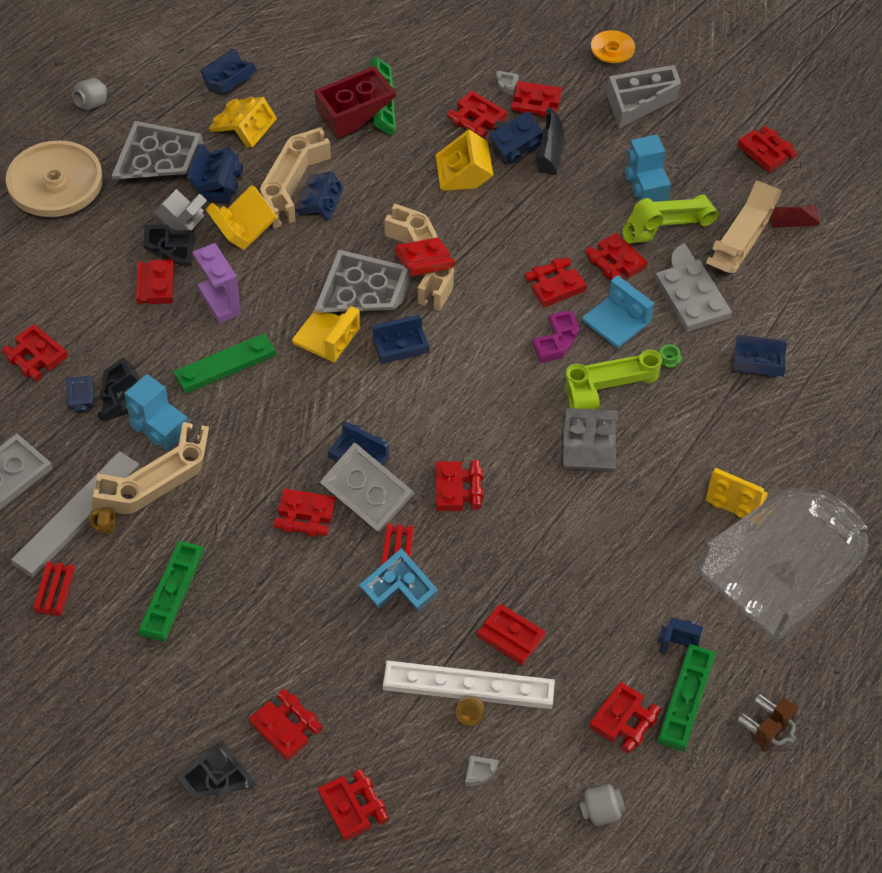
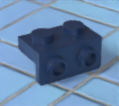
(227, 72)
(517, 138)
(209, 168)
(230, 187)
(320, 195)
(400, 339)
(759, 356)
(373, 445)

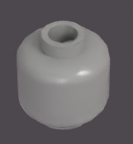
(89, 94)
(602, 805)

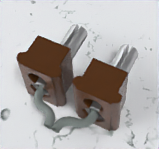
(769, 730)

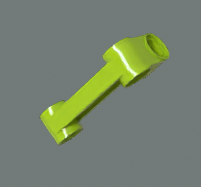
(649, 215)
(584, 381)

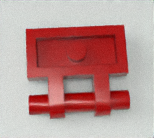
(536, 98)
(481, 110)
(767, 148)
(620, 254)
(558, 287)
(40, 347)
(450, 485)
(308, 507)
(617, 712)
(279, 730)
(345, 809)

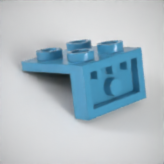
(621, 313)

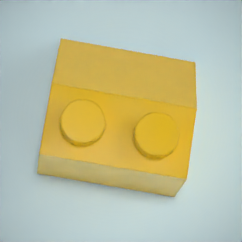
(464, 163)

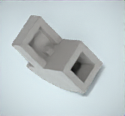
(180, 212)

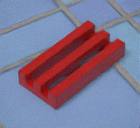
(399, 531)
(58, 569)

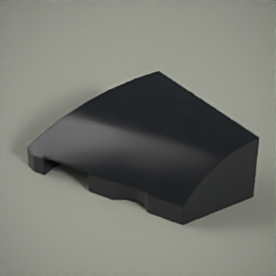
(552, 144)
(170, 243)
(116, 381)
(214, 774)

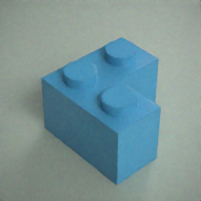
(646, 169)
(153, 414)
(397, 576)

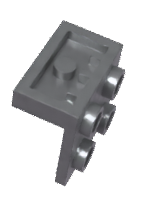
(590, 439)

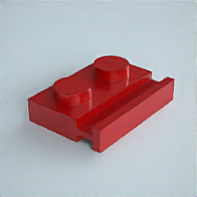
(424, 256)
(155, 282)
(511, 634)

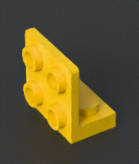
(247, 117)
(244, 218)
(328, 333)
(734, 493)

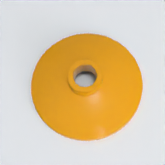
(613, 46)

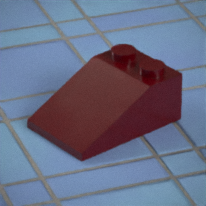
(353, 100)

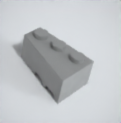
(641, 93)

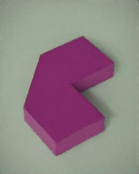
(564, 334)

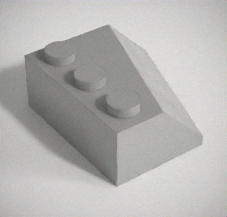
(156, 151)
(363, 284)

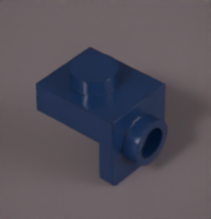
(80, 393)
(681, 633)

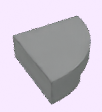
(507, 82)
(681, 256)
(480, 770)

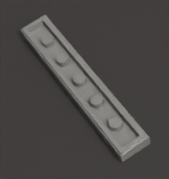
(68, 520)

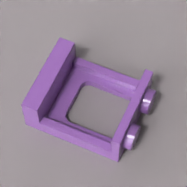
(221, 288)

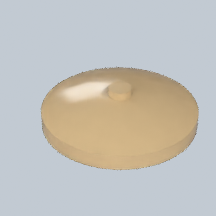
(54, 178)

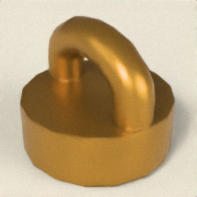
(106, 520)
(470, 710)

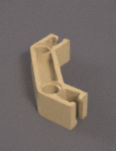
(289, 168)
(412, 226)
(746, 228)
(153, 479)

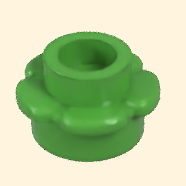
(670, 355)

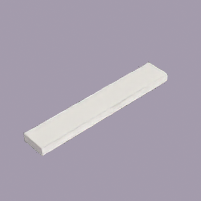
(462, 682)

